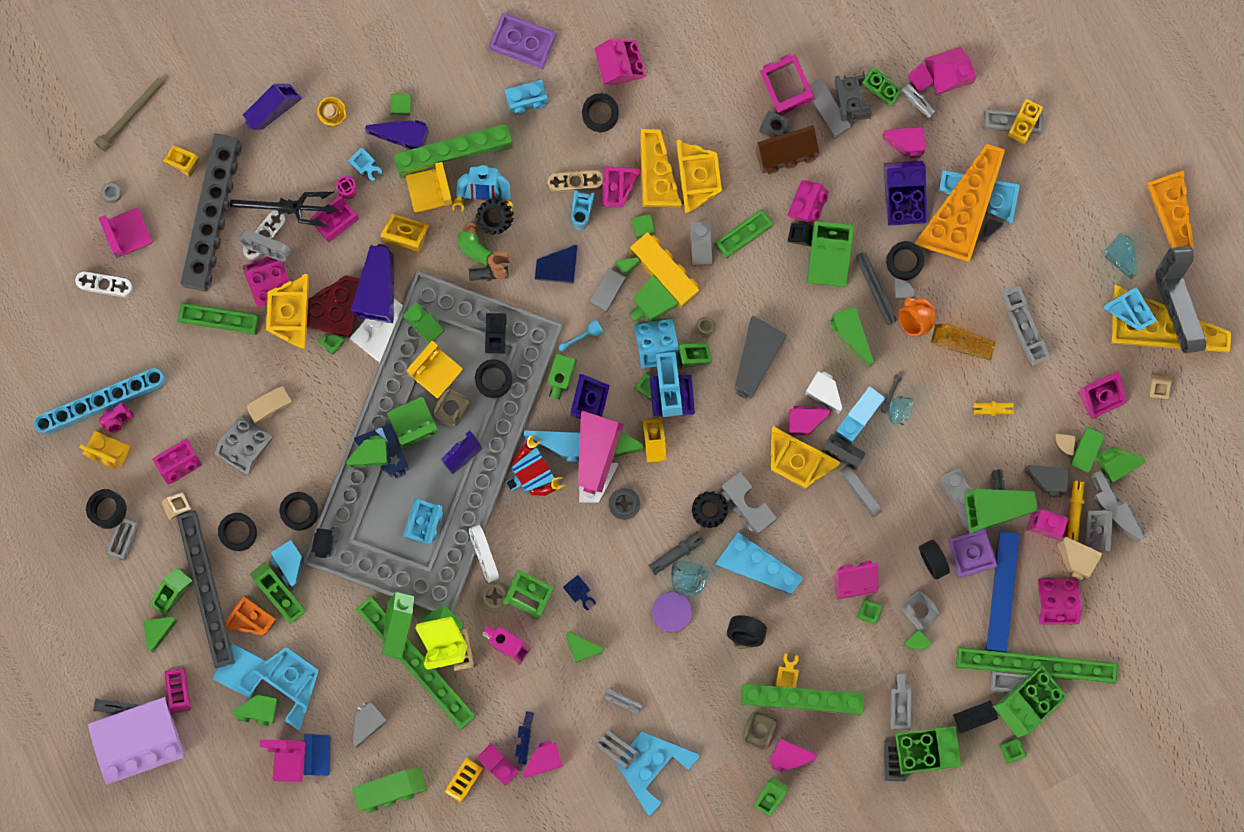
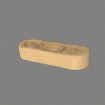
(561, 187)

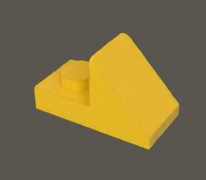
(182, 160)

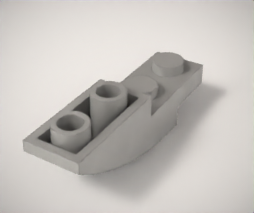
(1123, 514)

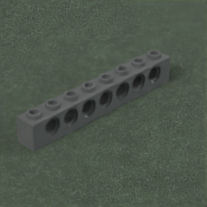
(220, 145)

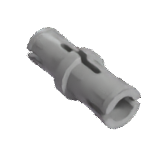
(918, 101)

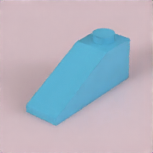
(859, 415)
(560, 443)

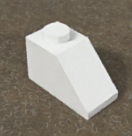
(825, 391)

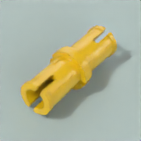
(993, 408)

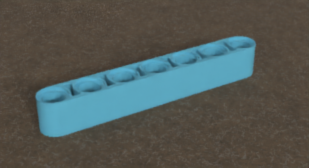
(90, 401)

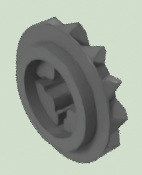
(631, 497)

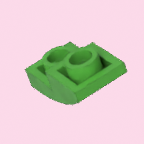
(881, 87)
(1088, 449)

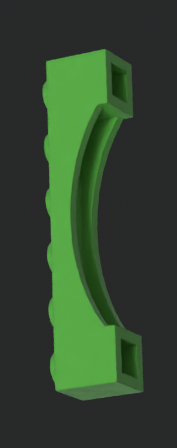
(425, 157)
(802, 699)

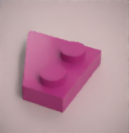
(617, 185)

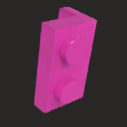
(808, 202)
(336, 221)

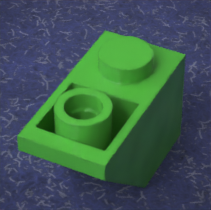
(258, 708)

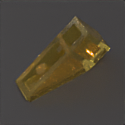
(962, 341)

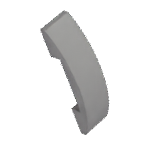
(1024, 326)

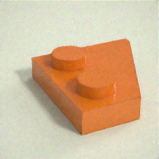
(250, 618)

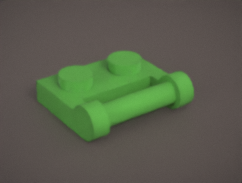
(530, 588)

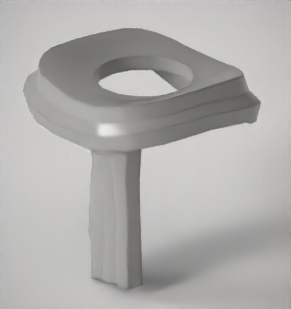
(920, 597)

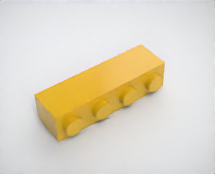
(660, 264)

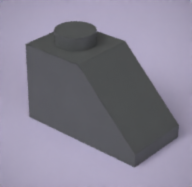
(1049, 479)

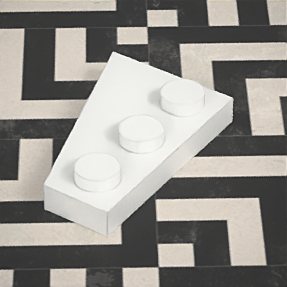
(375, 335)

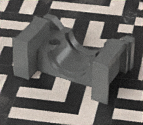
(850, 96)

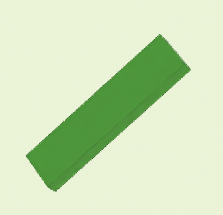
(218, 318)

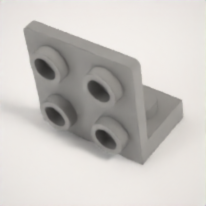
(242, 445)

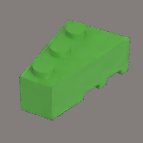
(389, 789)

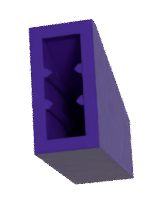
(271, 106)

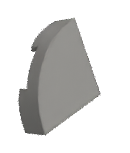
(903, 289)

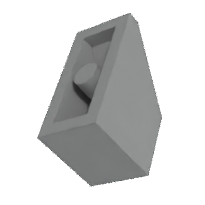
(701, 243)
(367, 722)

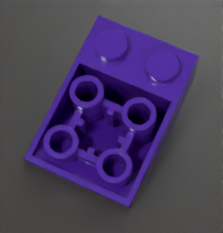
(905, 192)

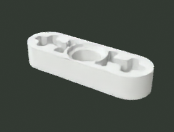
(277, 227)
(99, 277)
(483, 553)

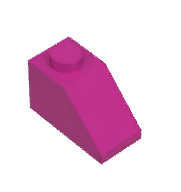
(907, 141)
(543, 760)

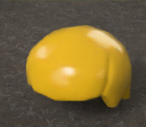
(331, 111)

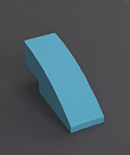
(669, 384)

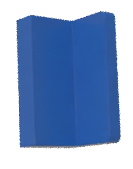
(317, 754)

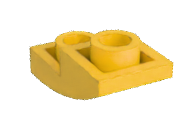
(1025, 121)

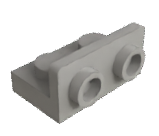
(1099, 530)

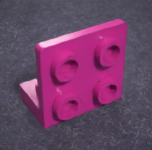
(126, 232)
(264, 276)
(1059, 601)
(287, 759)

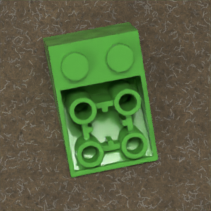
(830, 254)
(1030, 702)
(928, 750)

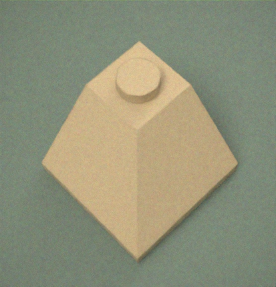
(1078, 558)

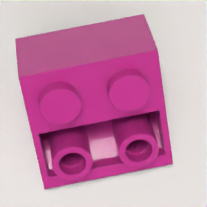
(619, 61)

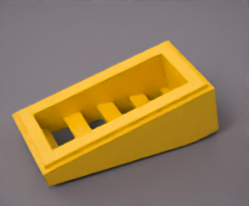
(458, 797)

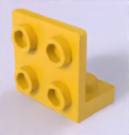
(429, 189)
(434, 370)
(108, 450)

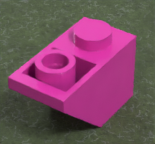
(804, 421)

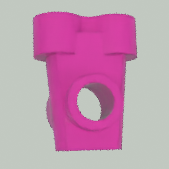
(112, 418)

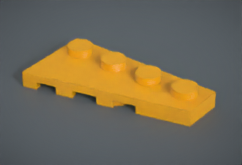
(1172, 208)

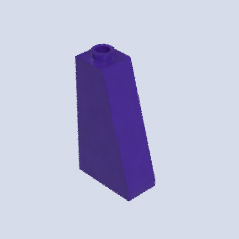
(376, 286)

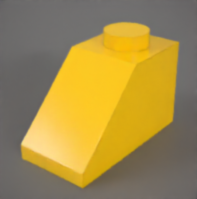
(654, 440)

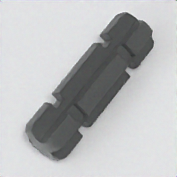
(999, 482)

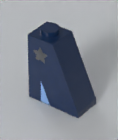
(397, 464)

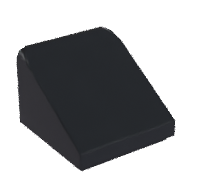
(991, 228)
(800, 234)

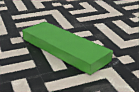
(744, 233)

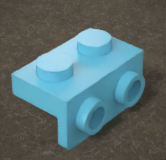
(423, 521)

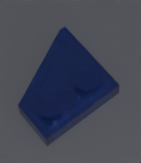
(557, 266)
(525, 734)

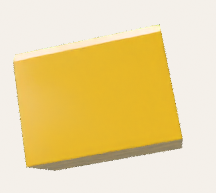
(404, 233)

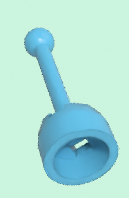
(593, 329)

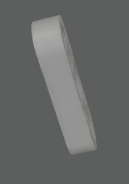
(264, 245)
(860, 491)

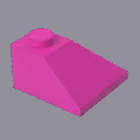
(950, 70)
(789, 756)

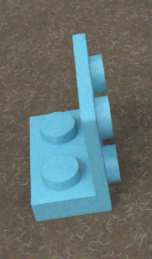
(655, 338)

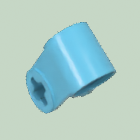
(582, 206)

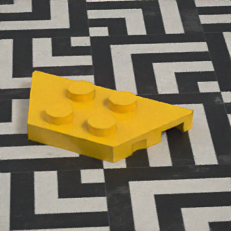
(698, 175)
(288, 311)
(798, 460)

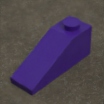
(402, 133)

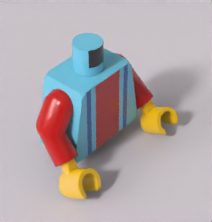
(532, 471)

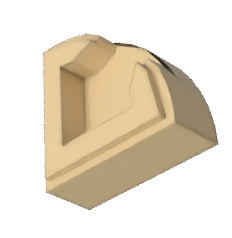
(1065, 443)

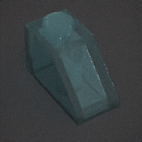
(1123, 255)

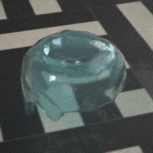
(900, 409)

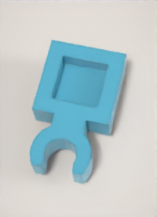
(364, 163)

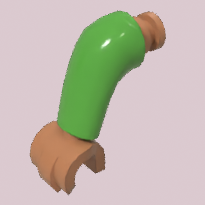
(469, 244)

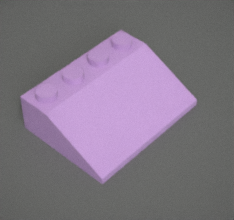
(135, 740)

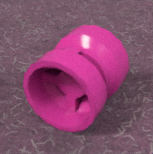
(346, 191)

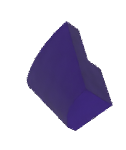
(461, 453)

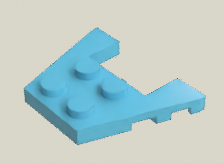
(290, 676)
(651, 759)

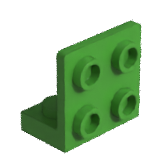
(412, 422)

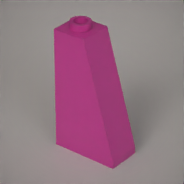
(597, 449)

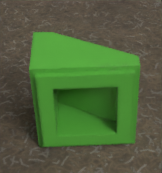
(627, 265)

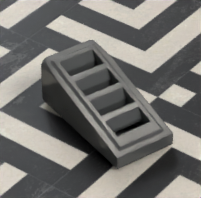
(887, 777)

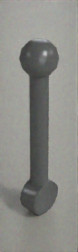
(884, 408)

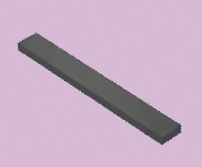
(205, 589)

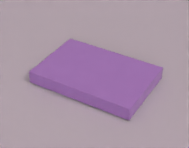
(522, 41)

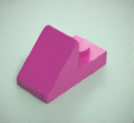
(497, 764)

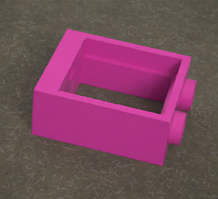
(796, 101)

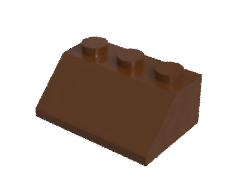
(787, 150)

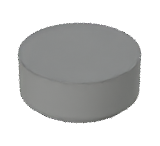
(111, 192)

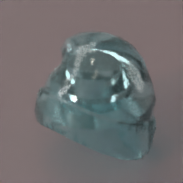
(688, 577)

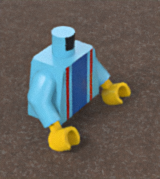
(481, 184)

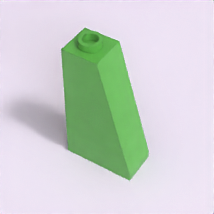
(994, 507)

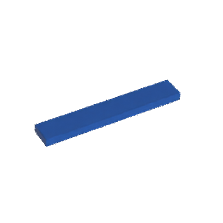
(1003, 591)

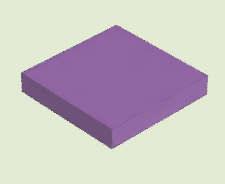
(972, 553)

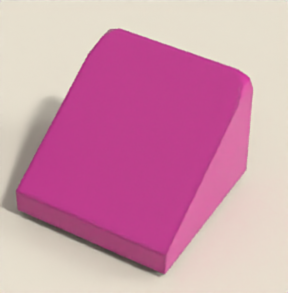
(920, 78)

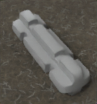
(623, 701)

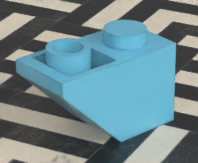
(289, 561)

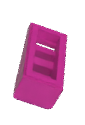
(177, 707)

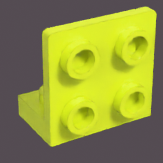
(443, 642)

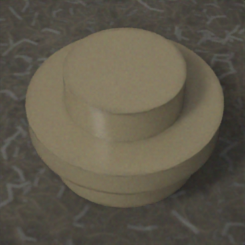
(705, 326)

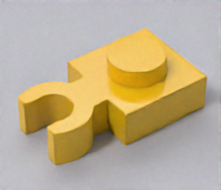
(787, 675)

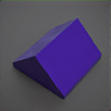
(589, 396)

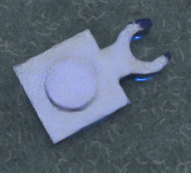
(578, 591)

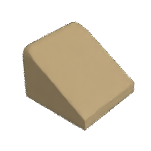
(1160, 386)
(175, 505)

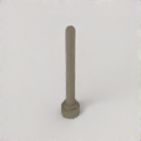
(104, 141)

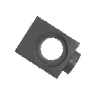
(772, 118)

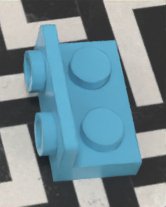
(526, 97)

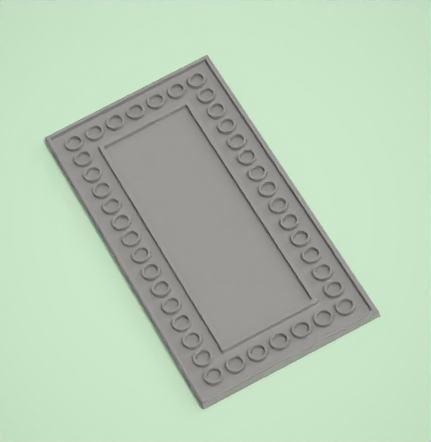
(372, 509)

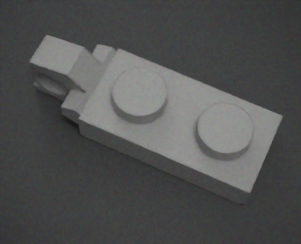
(900, 704)

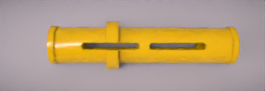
(1076, 502)

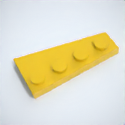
(656, 172)

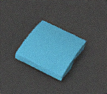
(244, 664)

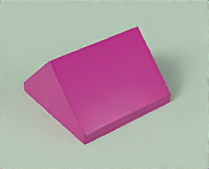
(1103, 395)

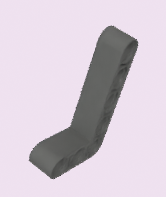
(1177, 299)

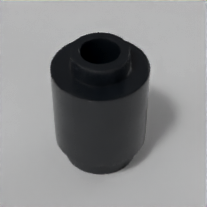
(322, 543)

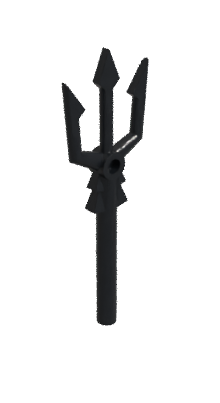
(290, 206)

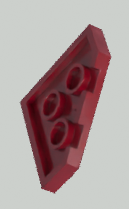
(331, 307)

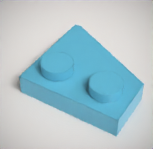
(1132, 310)

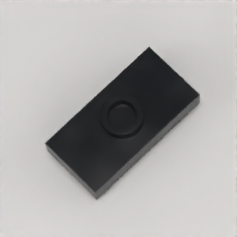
(975, 716)

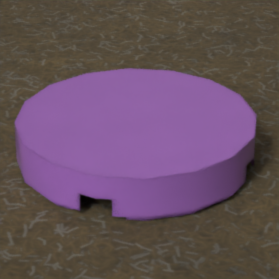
(672, 612)

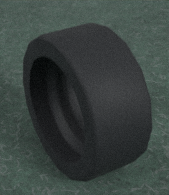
(600, 98)
(907, 246)
(490, 364)
(298, 496)
(94, 501)
(237, 517)
(934, 559)
(746, 631)

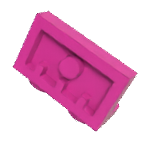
(177, 461)

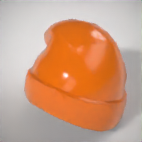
(917, 316)

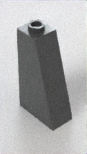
(758, 353)

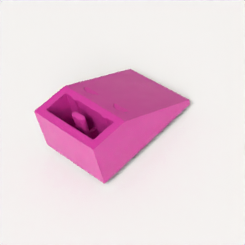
(856, 580)

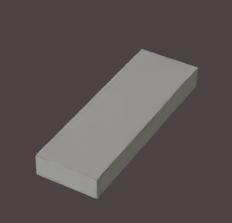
(828, 109)
(1003, 120)

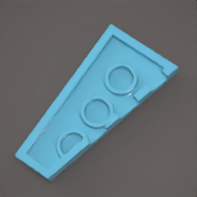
(1002, 199)
(753, 562)

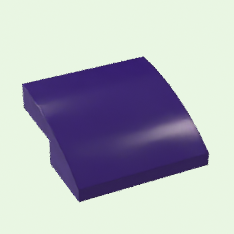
(686, 393)

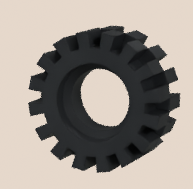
(503, 208)
(709, 521)

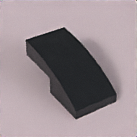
(495, 333)

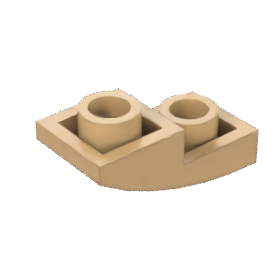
(268, 404)

